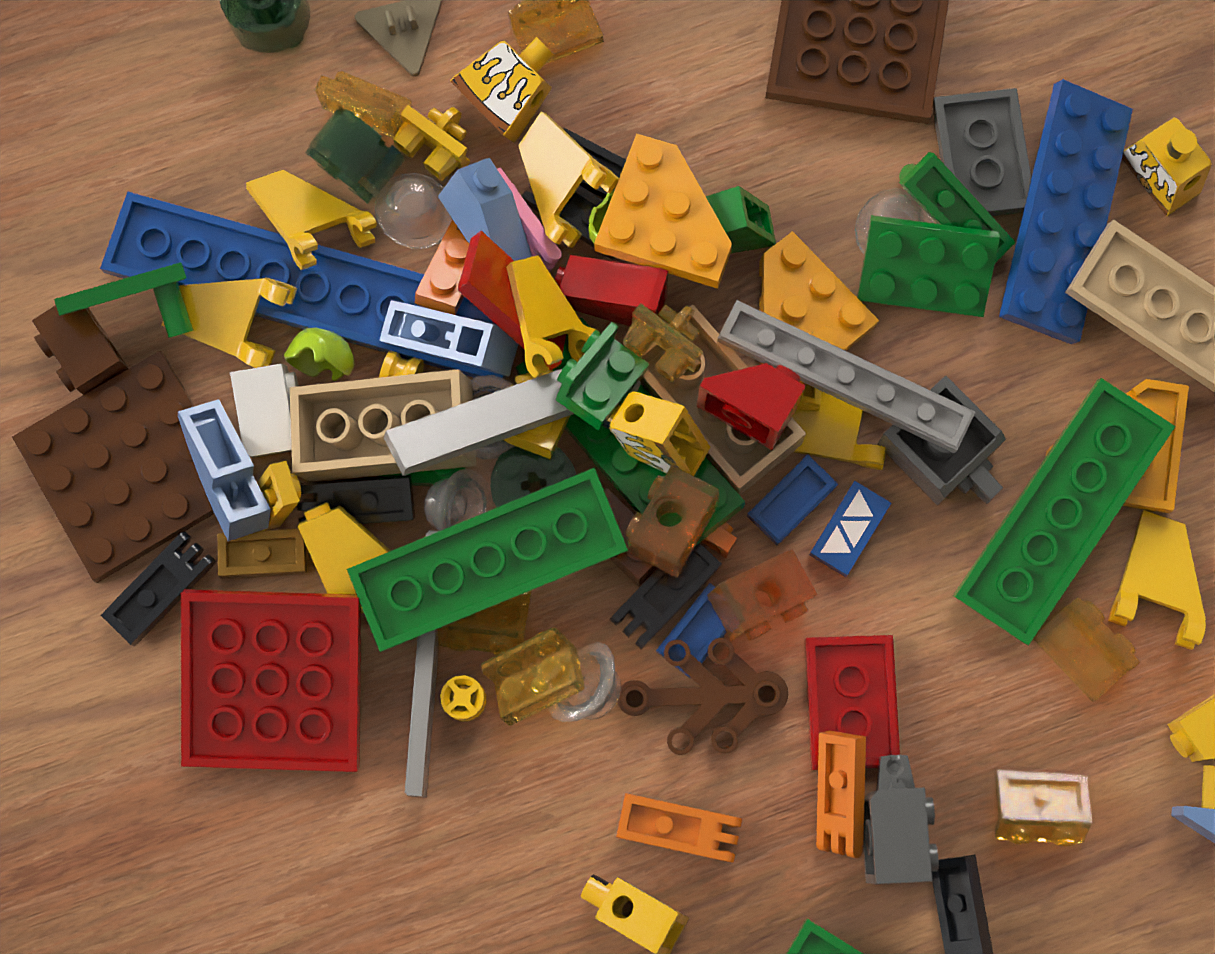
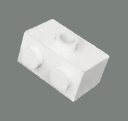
(264, 408)

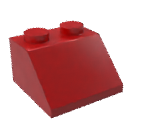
(753, 400)

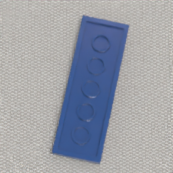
(1065, 209)

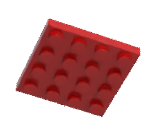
(270, 680)

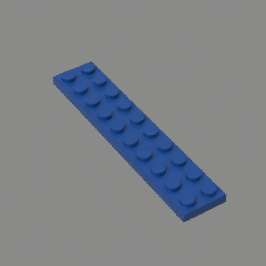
(336, 295)

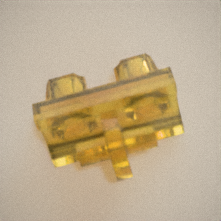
(650, 328)

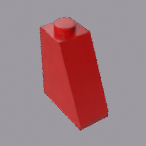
(612, 288)

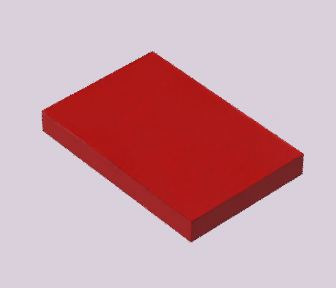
(488, 287)
(853, 692)

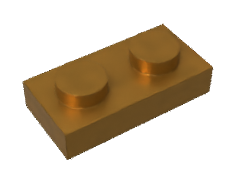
(262, 554)

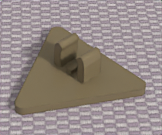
(402, 29)

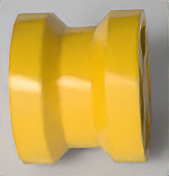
(396, 366)
(458, 693)

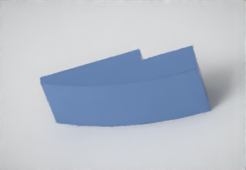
(224, 470)

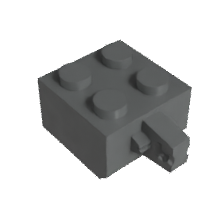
(941, 471)
(897, 827)

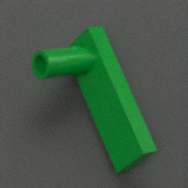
(948, 199)
(165, 288)

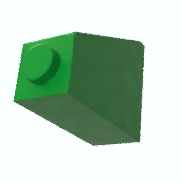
(743, 219)

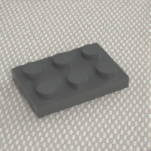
(985, 147)

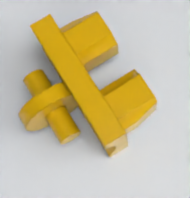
(447, 151)

